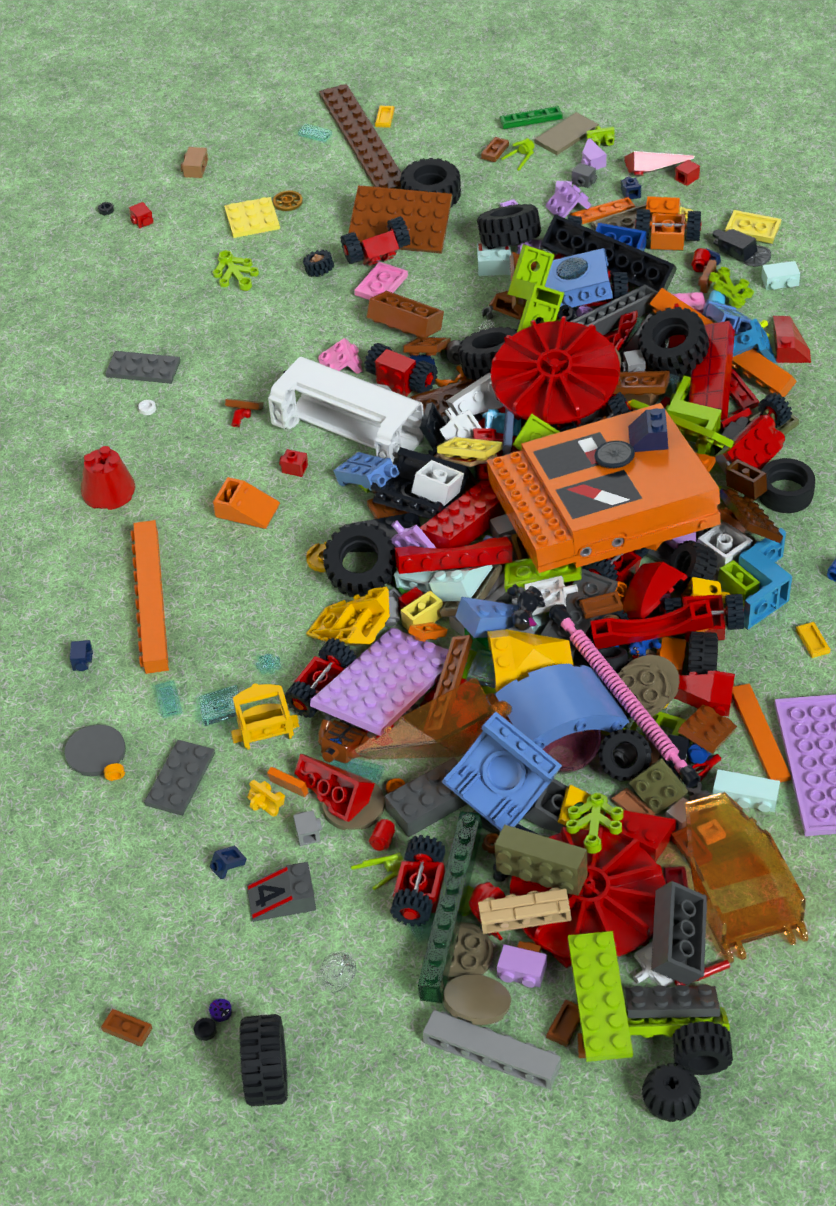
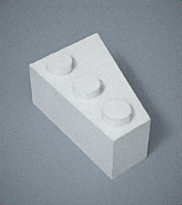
(476, 397)

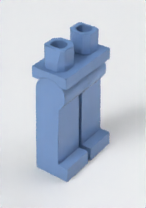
(723, 313)
(366, 470)

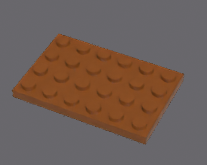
(422, 211)

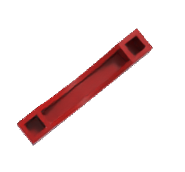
(421, 559)
(616, 632)

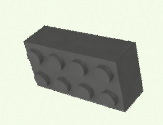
(423, 800)
(679, 933)

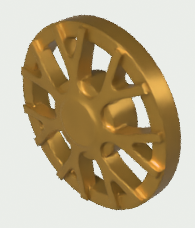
(287, 200)

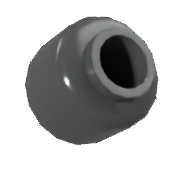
(452, 352)

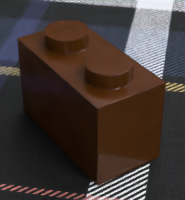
(746, 479)

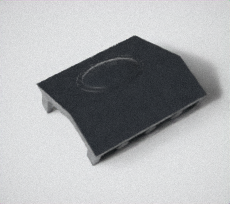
(398, 490)

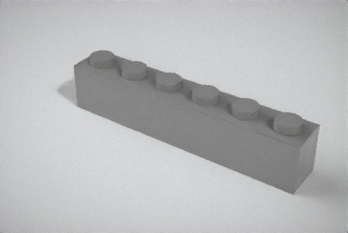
(492, 1049)

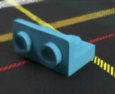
(496, 421)

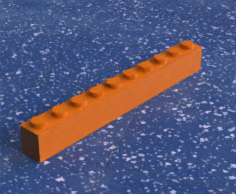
(750, 362)
(150, 597)

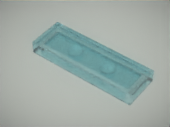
(362, 768)

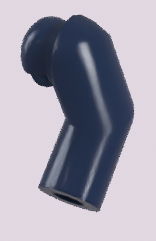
(714, 256)

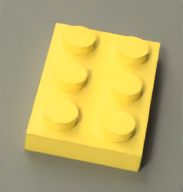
(755, 225)
(469, 448)

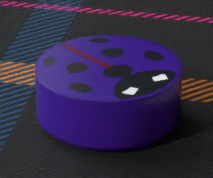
(220, 1010)

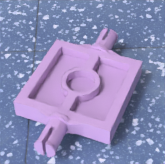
(410, 537)

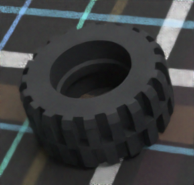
(432, 176)
(509, 225)
(668, 324)
(479, 350)
(352, 538)
(263, 1060)

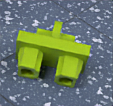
(603, 135)

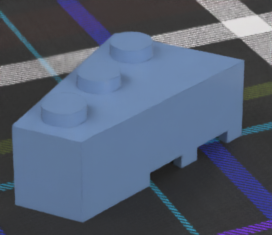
(483, 616)

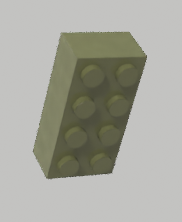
(541, 859)

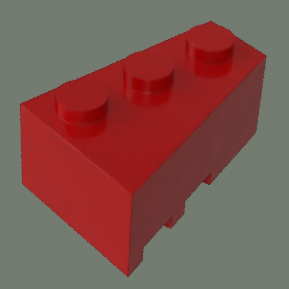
(650, 830)

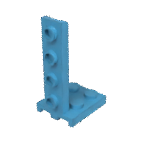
(752, 339)

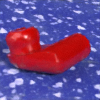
(240, 414)

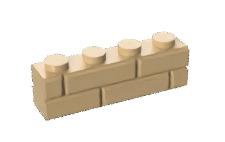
(524, 910)

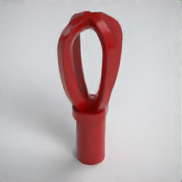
(706, 766)

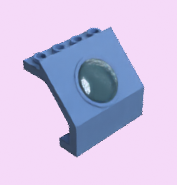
(581, 278)

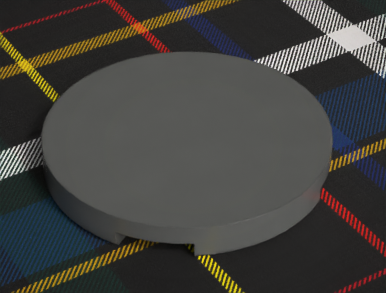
(94, 748)

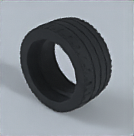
(790, 470)

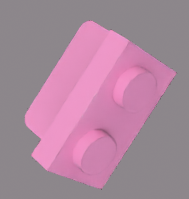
(341, 355)

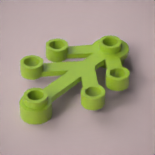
(226, 258)
(736, 300)
(596, 803)

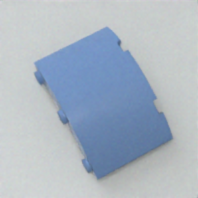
(560, 703)

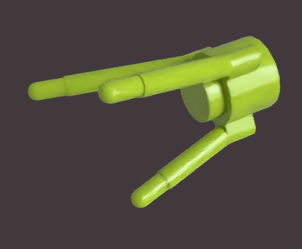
(525, 147)
(391, 863)

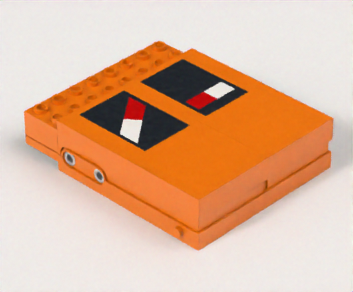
(586, 513)

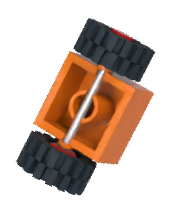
(669, 229)

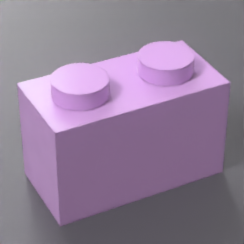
(521, 966)

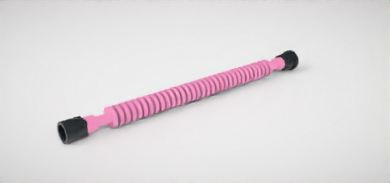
(624, 695)

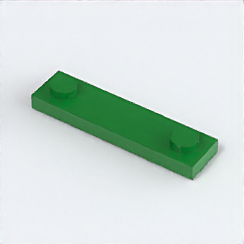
(531, 117)

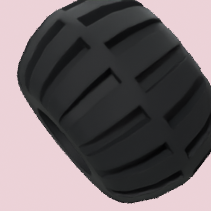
(671, 1092)

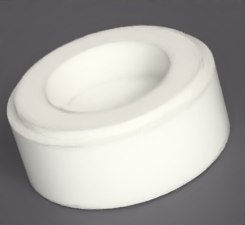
(147, 407)

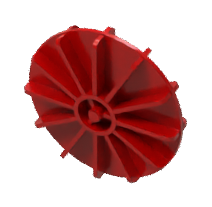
(555, 372)
(613, 897)

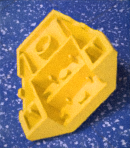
(353, 621)
(521, 653)

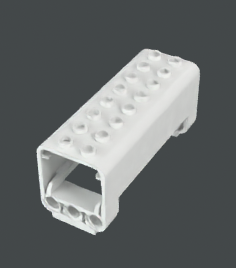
(346, 408)

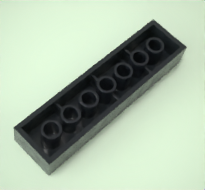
(642, 268)

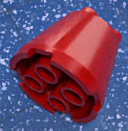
(106, 480)

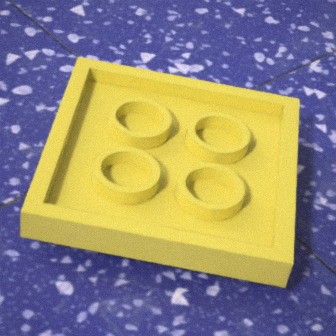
(252, 217)

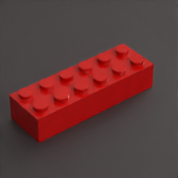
(464, 518)

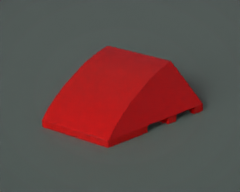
(647, 588)

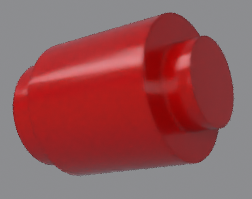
(700, 259)
(382, 835)

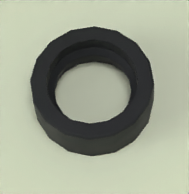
(615, 657)

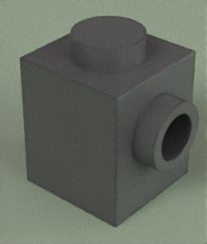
(584, 175)

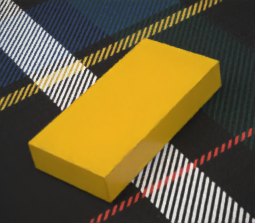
(385, 116)
(813, 639)

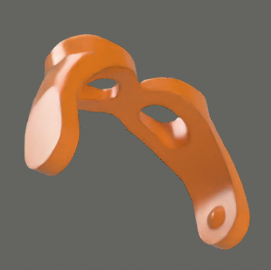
(441, 383)

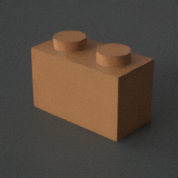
(194, 162)

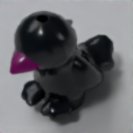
(527, 602)

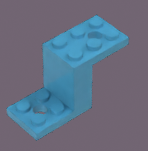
(774, 580)

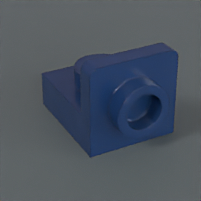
(226, 859)

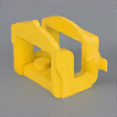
(264, 719)

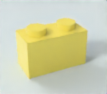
(422, 610)

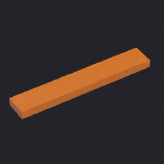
(760, 733)

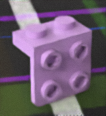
(565, 199)

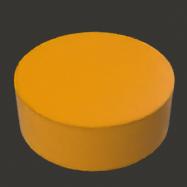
(114, 771)

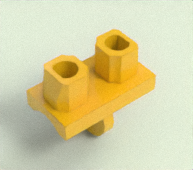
(263, 798)

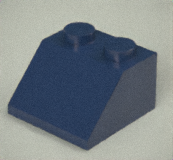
(649, 431)

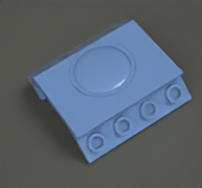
(502, 773)

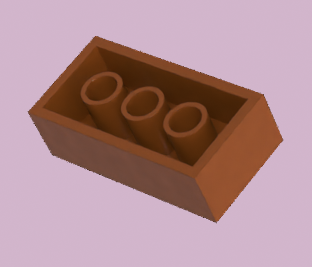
(405, 314)

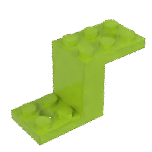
(530, 286)
(695, 413)

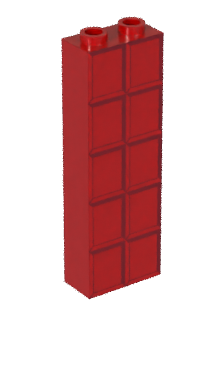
(712, 377)

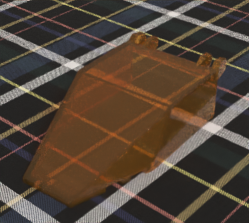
(439, 727)
(741, 875)

